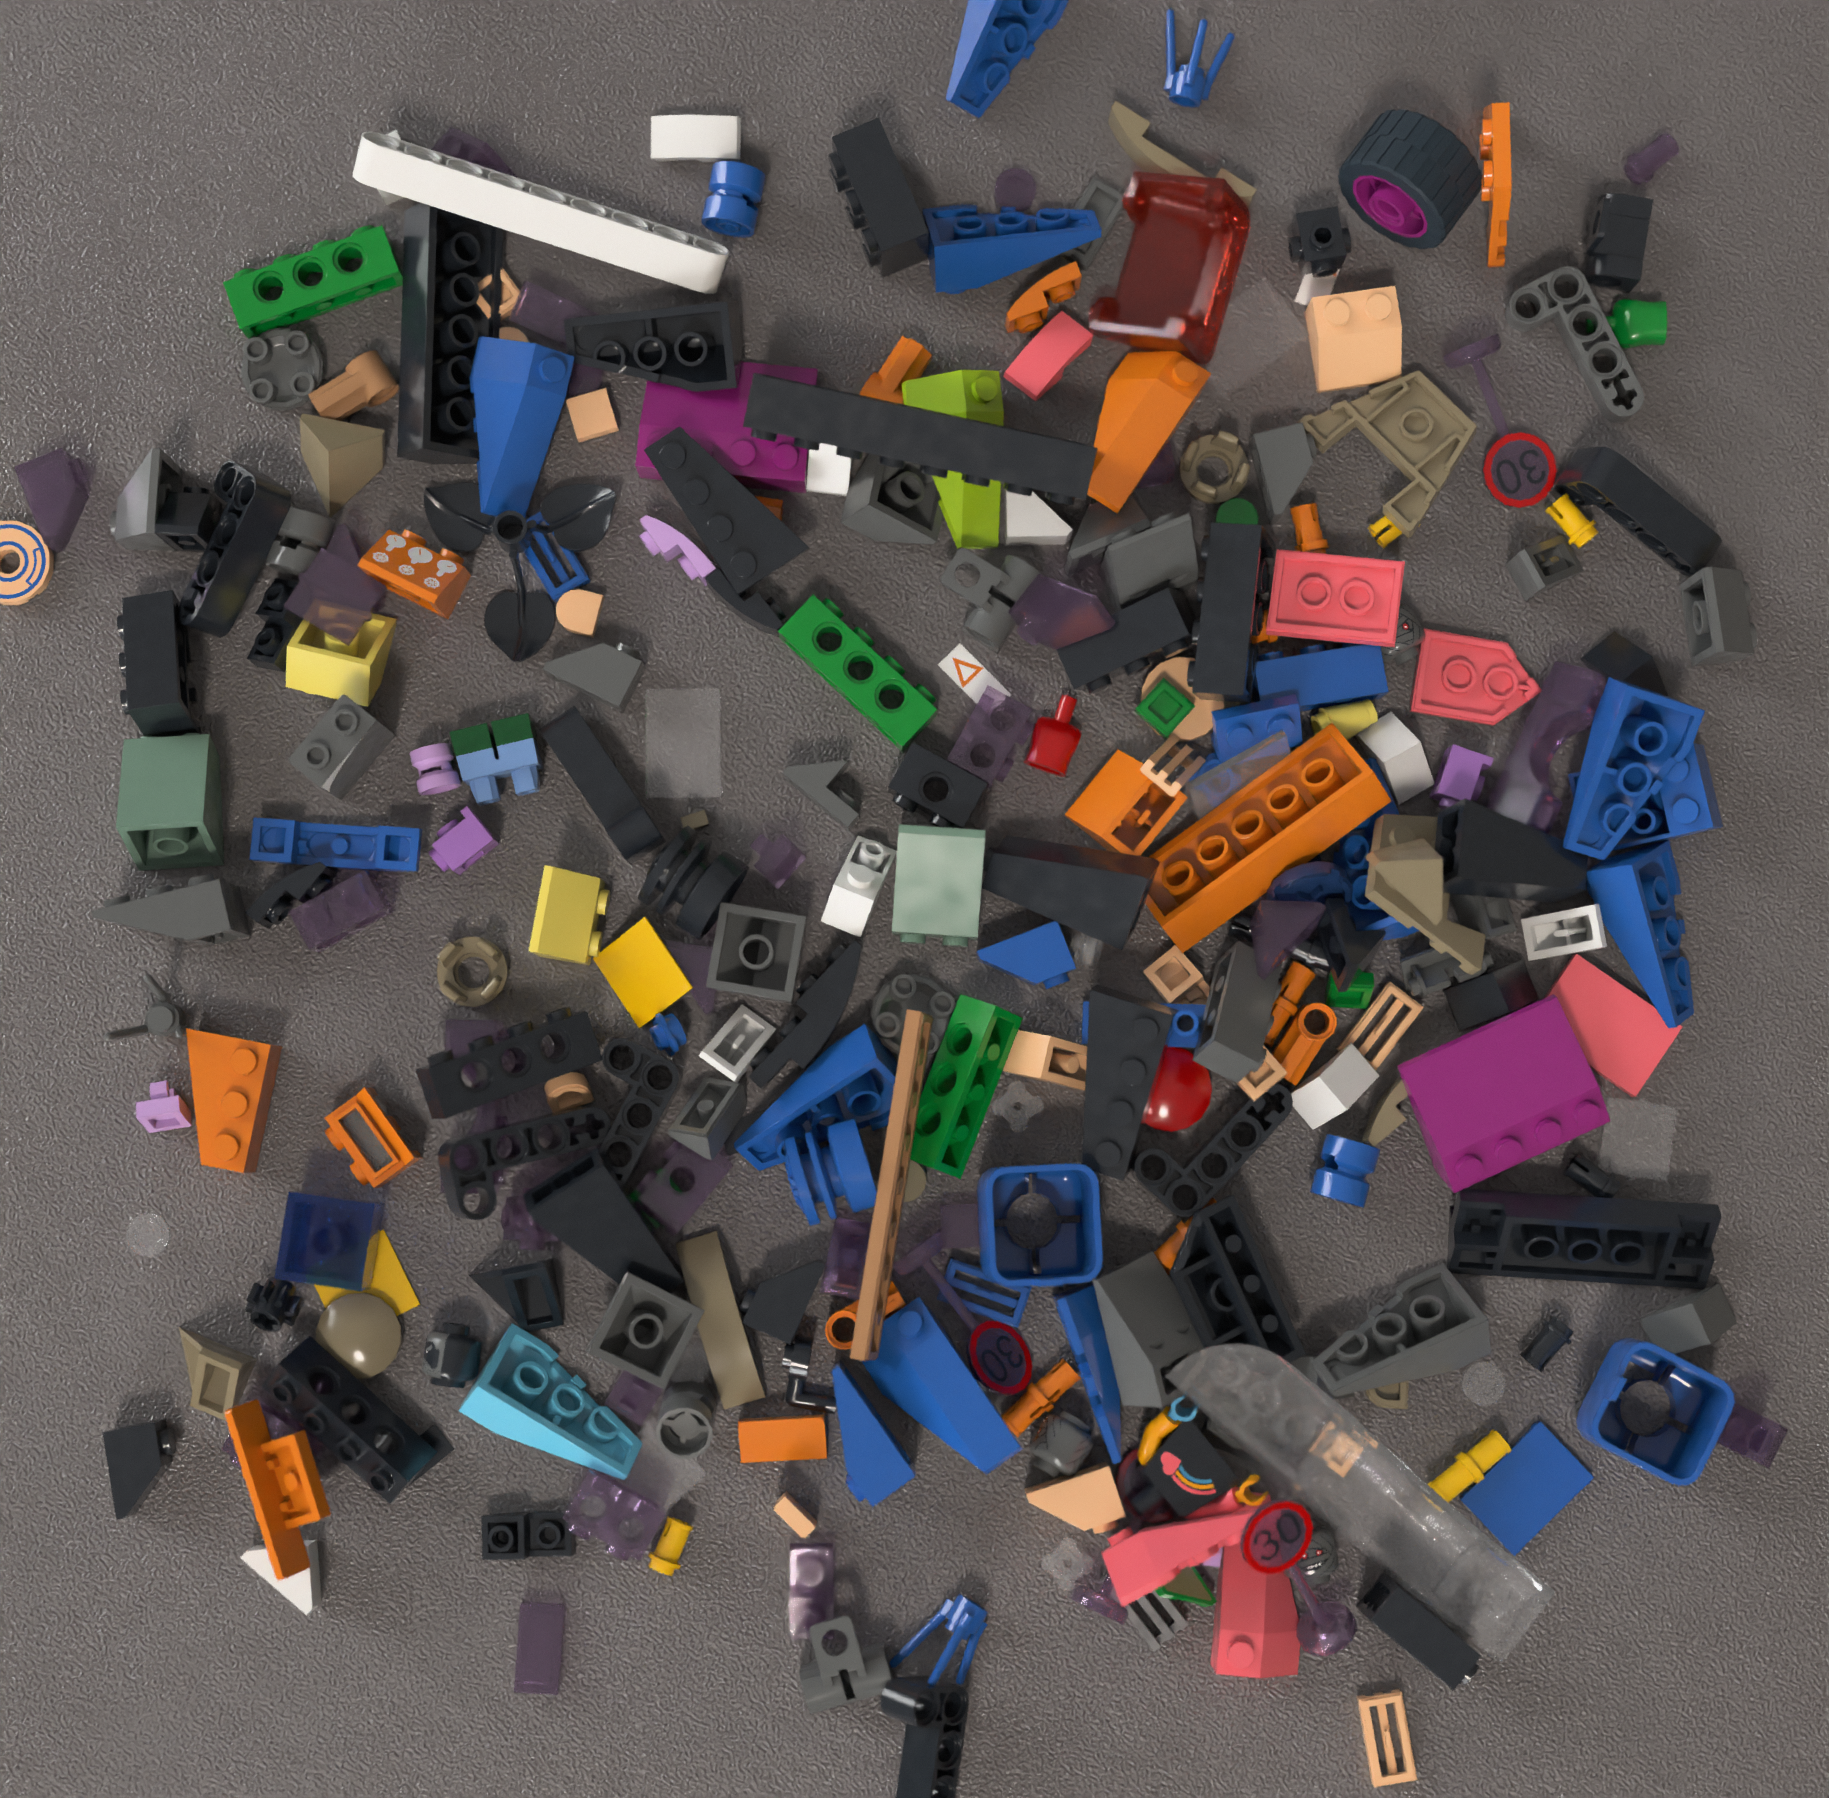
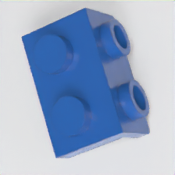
(1248, 724)

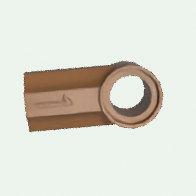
(363, 384)

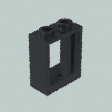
(1419, 1632)

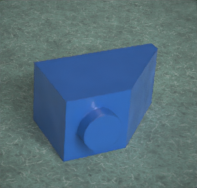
(1032, 956)

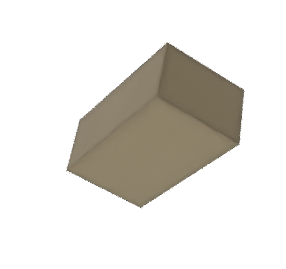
(695, 820)

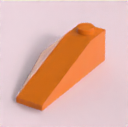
(1138, 417)

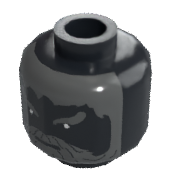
(452, 1355)

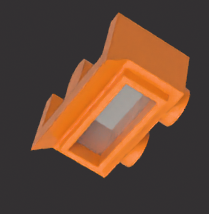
(370, 1139)

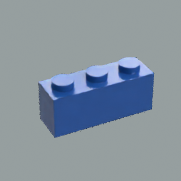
(1322, 676)

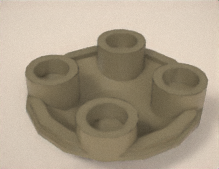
(360, 1333)

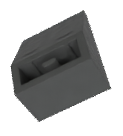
(1150, 561)
(202, 913)
(1145, 1330)

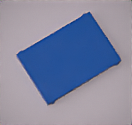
(1526, 1488)

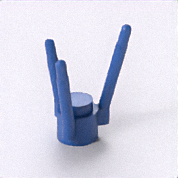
(1188, 85)
(964, 1619)

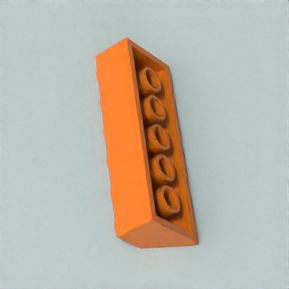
(1260, 834)

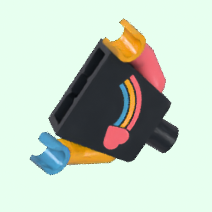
(1186, 1471)

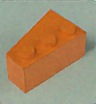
(231, 1097)

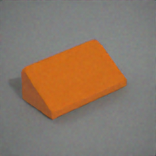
(782, 1438)

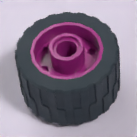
(1410, 179)

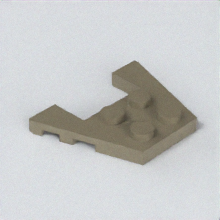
(1413, 429)
(1447, 936)

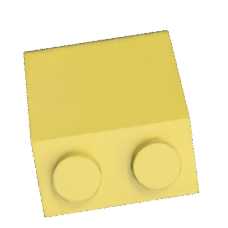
(332, 669)
(569, 916)

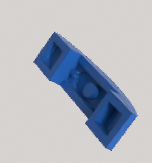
(336, 845)

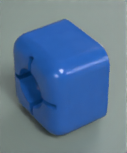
(1075, 1248)
(1669, 1451)

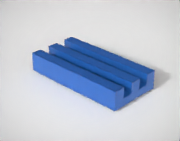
(567, 584)
(1019, 1304)

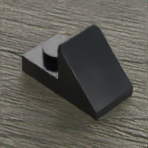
(1345, 948)

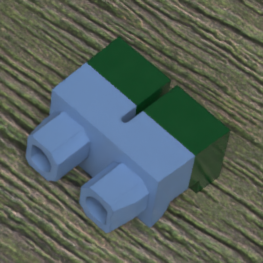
(516, 751)

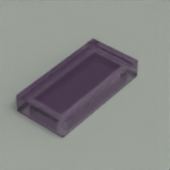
(539, 1648)

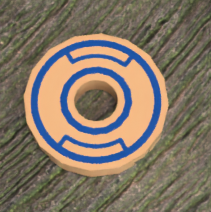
(35, 563)

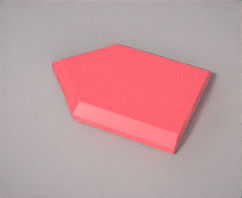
(1469, 679)

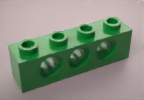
(337, 289)
(897, 725)
(962, 1084)

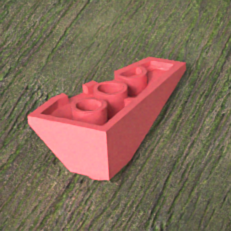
(1158, 1553)
(1253, 1619)

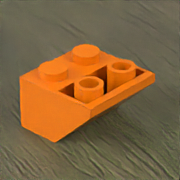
(1123, 807)

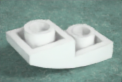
(695, 137)

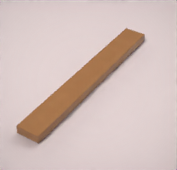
(891, 1186)

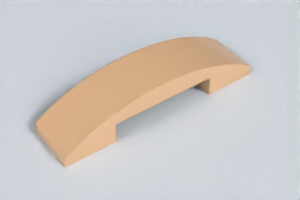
(1182, 983)

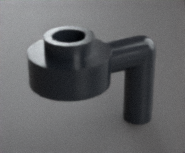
(797, 1359)

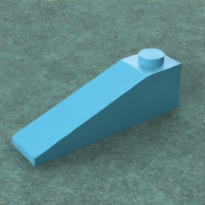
(539, 1404)

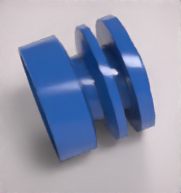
(830, 1172)

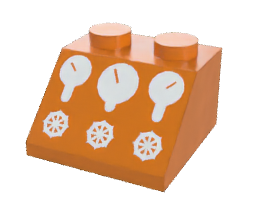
(416, 571)

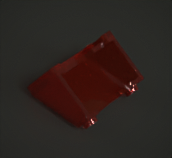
(1176, 265)

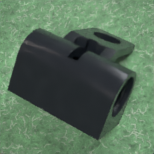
(1617, 241)

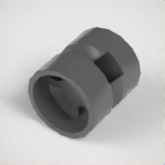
(299, 541)
(686, 1420)

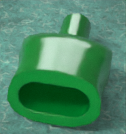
(1637, 323)

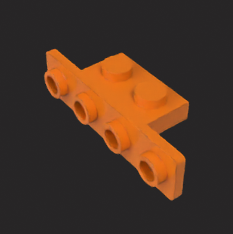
(280, 1484)

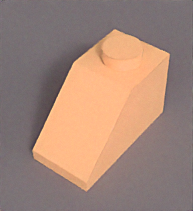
(1048, 1060)
(1082, 1500)

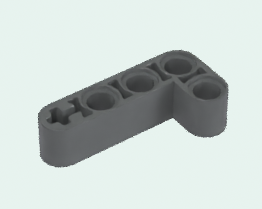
(1582, 348)

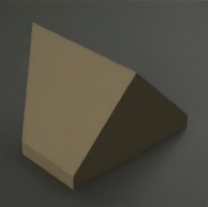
(340, 457)
(1415, 872)
(215, 1373)

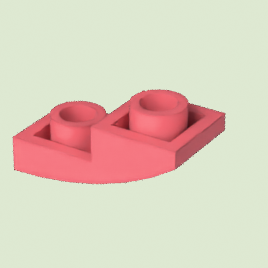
(1047, 355)

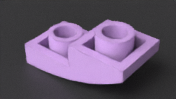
(670, 543)

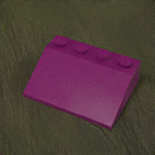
(716, 424)
(1503, 1094)

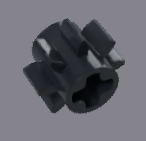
(273, 1304)

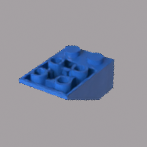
(1679, 808)

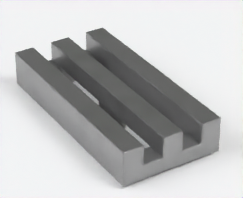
(1167, 1632)

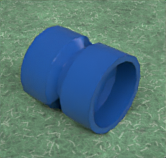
(732, 205)
(1345, 1170)

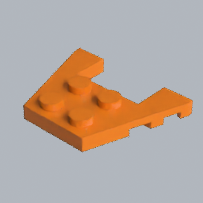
(1496, 177)

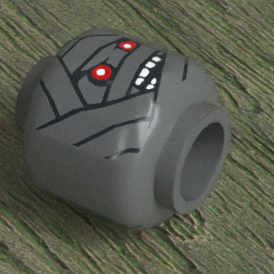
(1408, 636)
(1061, 1444)
(1320, 1556)

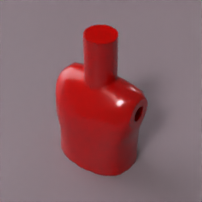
(1054, 740)

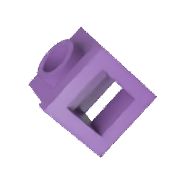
(1459, 776)
(462, 843)

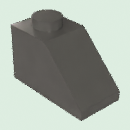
(1280, 464)
(600, 673)

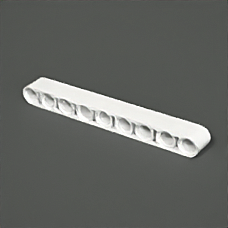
(539, 212)

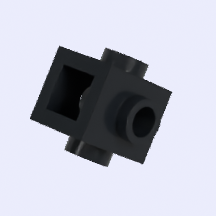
(1319, 242)

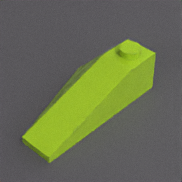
(974, 394)

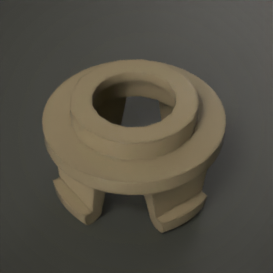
(1221, 446)
(448, 968)

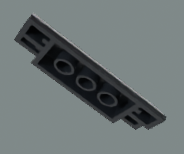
(1582, 1238)

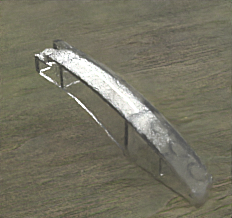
(1365, 1492)

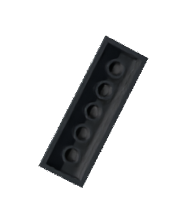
(441, 331)

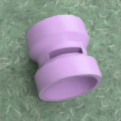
(435, 769)

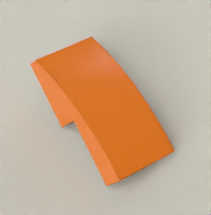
(1033, 307)

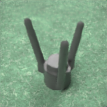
(161, 1018)

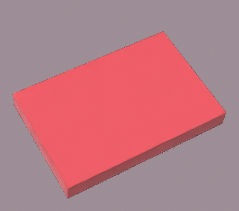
(1335, 598)
(1613, 1025)

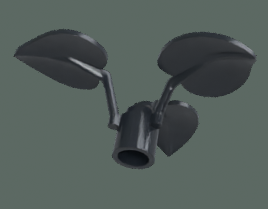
(574, 513)

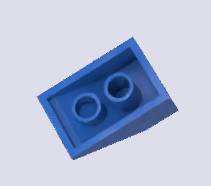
(871, 1451)

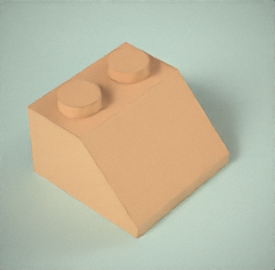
(1355, 338)

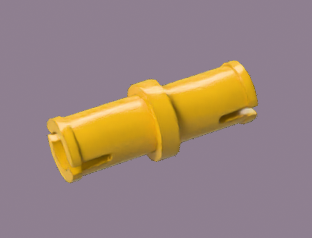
(1470, 1466)

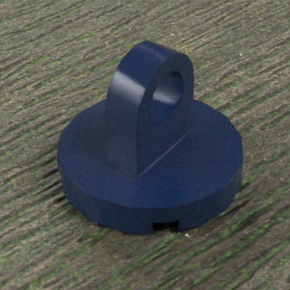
(1312, 883)

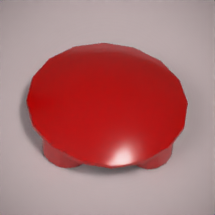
(1180, 1092)

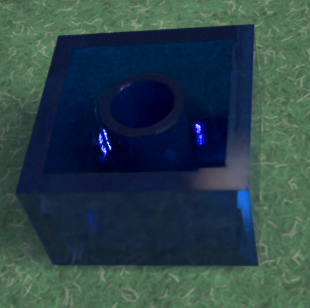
(329, 1240)

